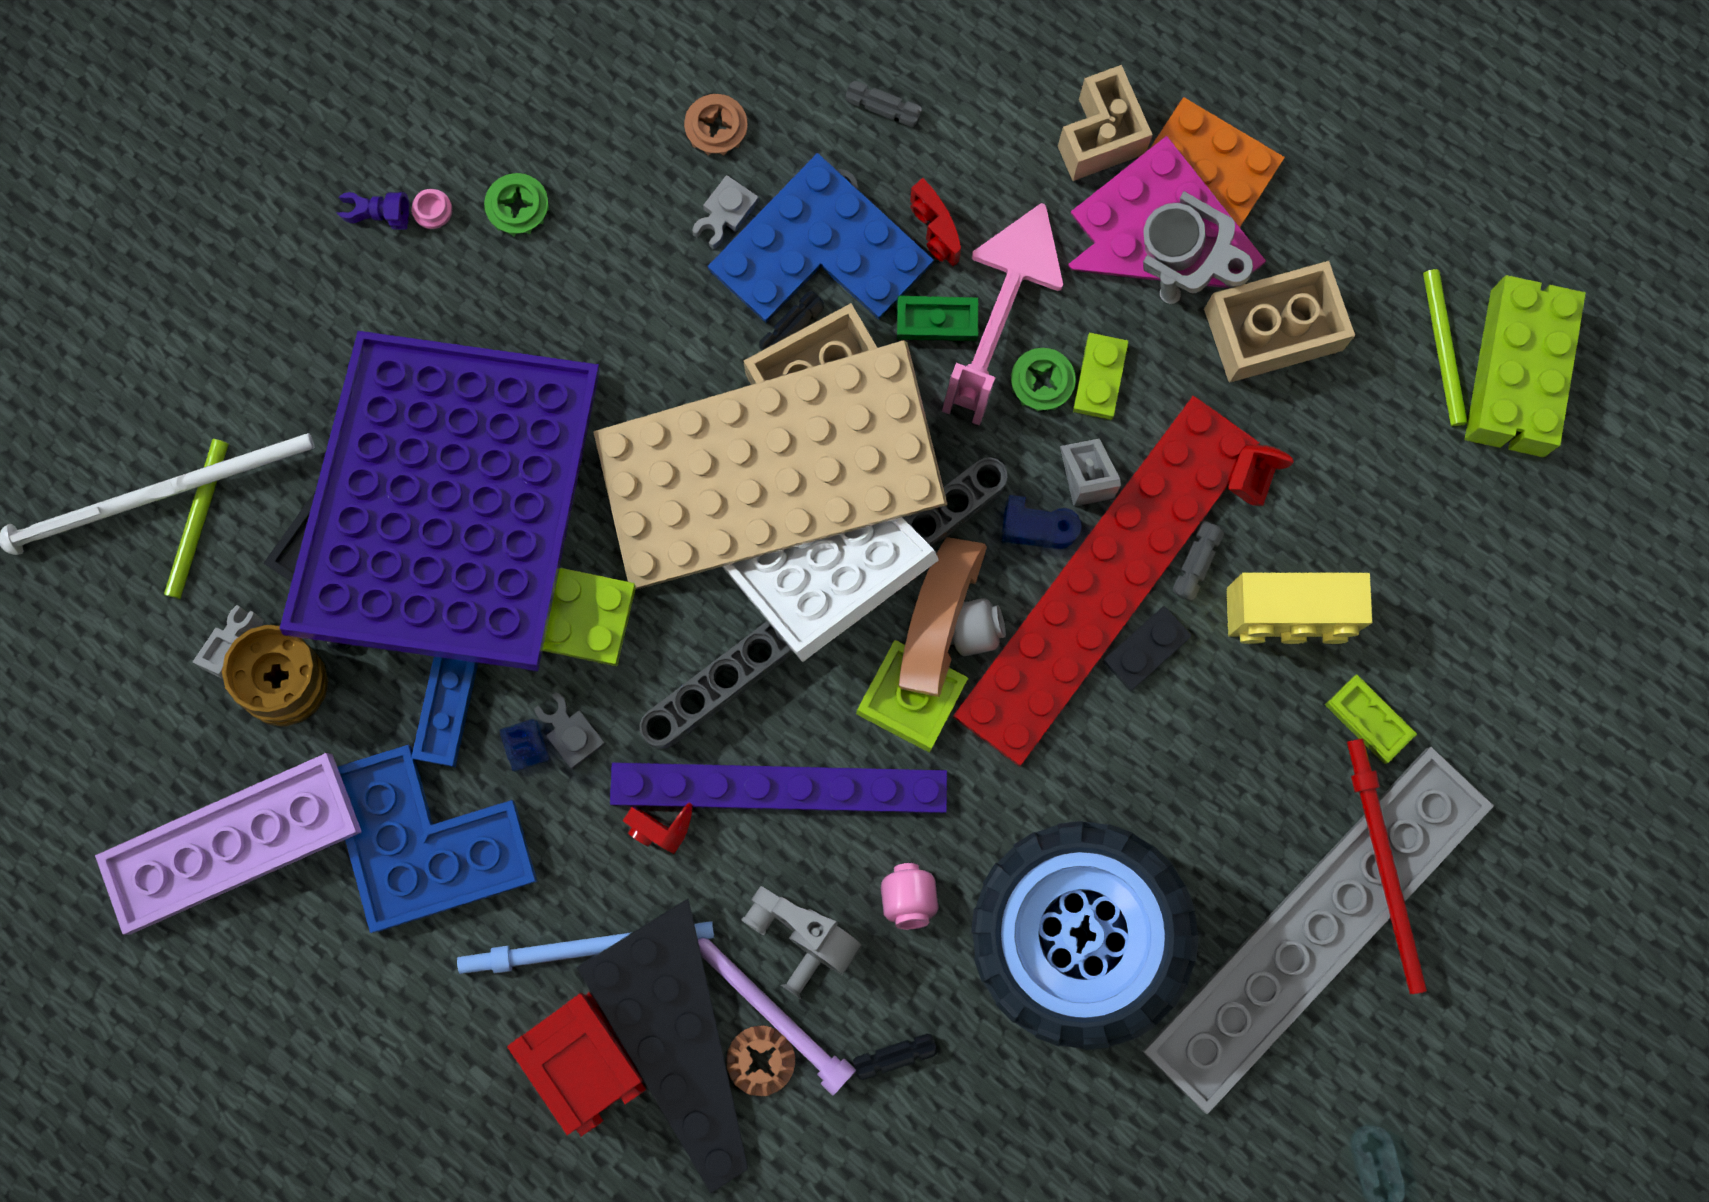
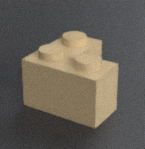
(1113, 126)

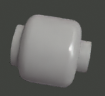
(978, 627)

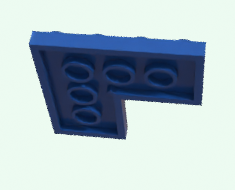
(813, 226)
(423, 868)

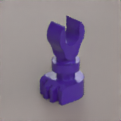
(378, 209)

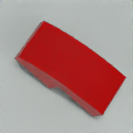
(941, 232)

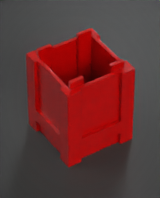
(577, 1064)

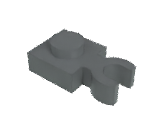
(572, 735)

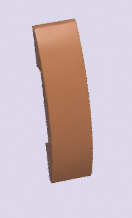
(936, 615)

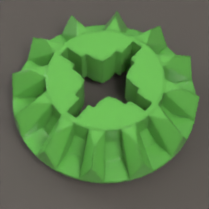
(505, 191)
(1041, 361)

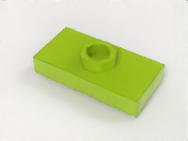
(1370, 719)

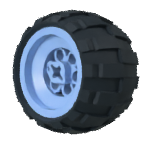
(1067, 1002)

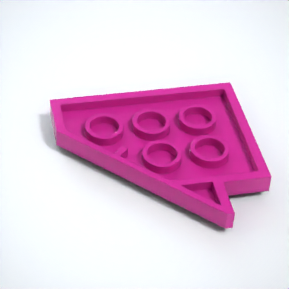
(1120, 208)

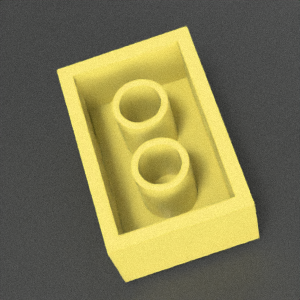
(1298, 606)

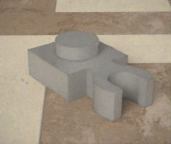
(728, 207)
(213, 651)

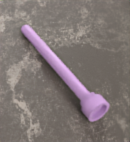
(832, 1070)

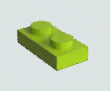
(1100, 376)

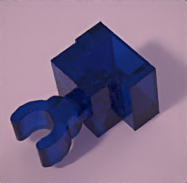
(524, 745)

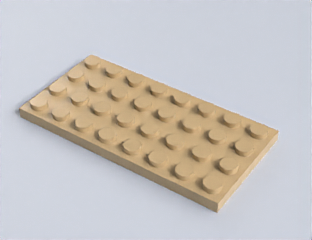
(770, 466)

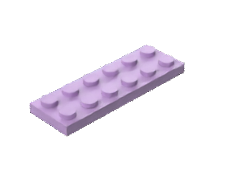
(228, 844)

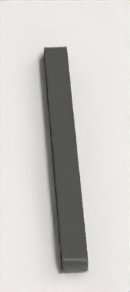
(749, 672)

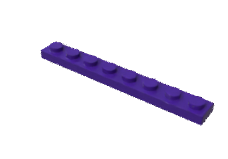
(778, 787)

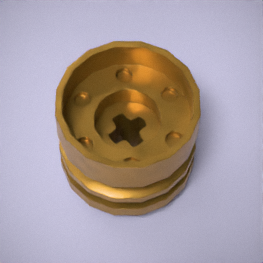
(258, 660)

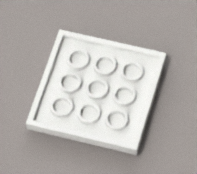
(833, 582)

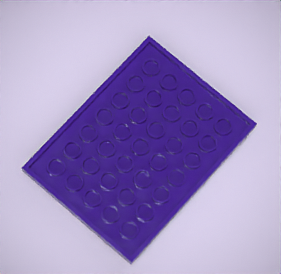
(443, 501)

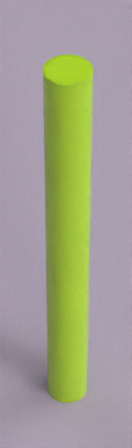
(1445, 348)
(194, 525)

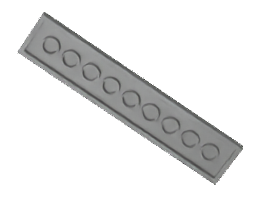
(1313, 933)

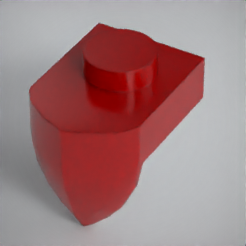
(1255, 472)
(648, 830)

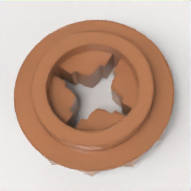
(706, 110)
(739, 1061)

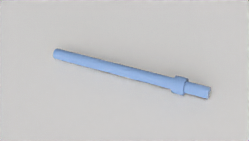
(503, 959)

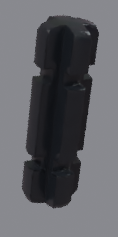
(794, 320)
(895, 1056)

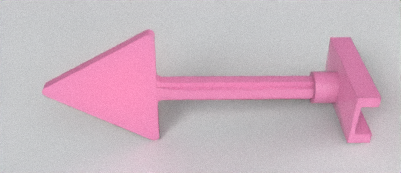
(1025, 253)

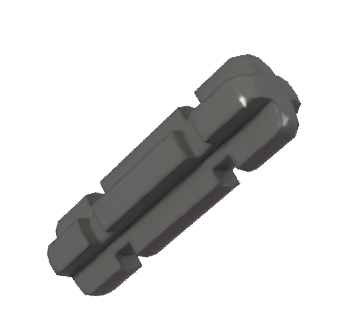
(883, 103)
(1198, 561)

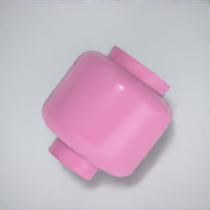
(909, 896)

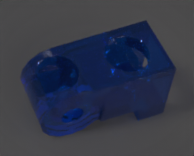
(1039, 527)

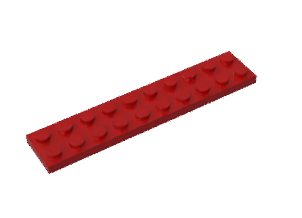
(1104, 582)

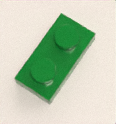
(937, 318)

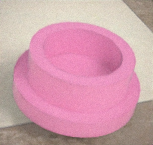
(431, 208)

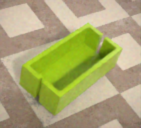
(1525, 366)

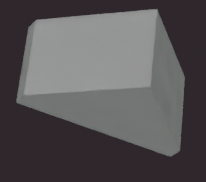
(1089, 472)

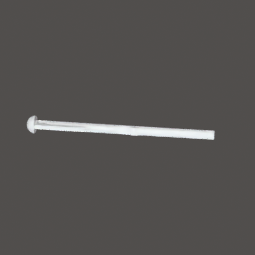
(13, 539)

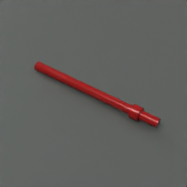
(1365, 782)

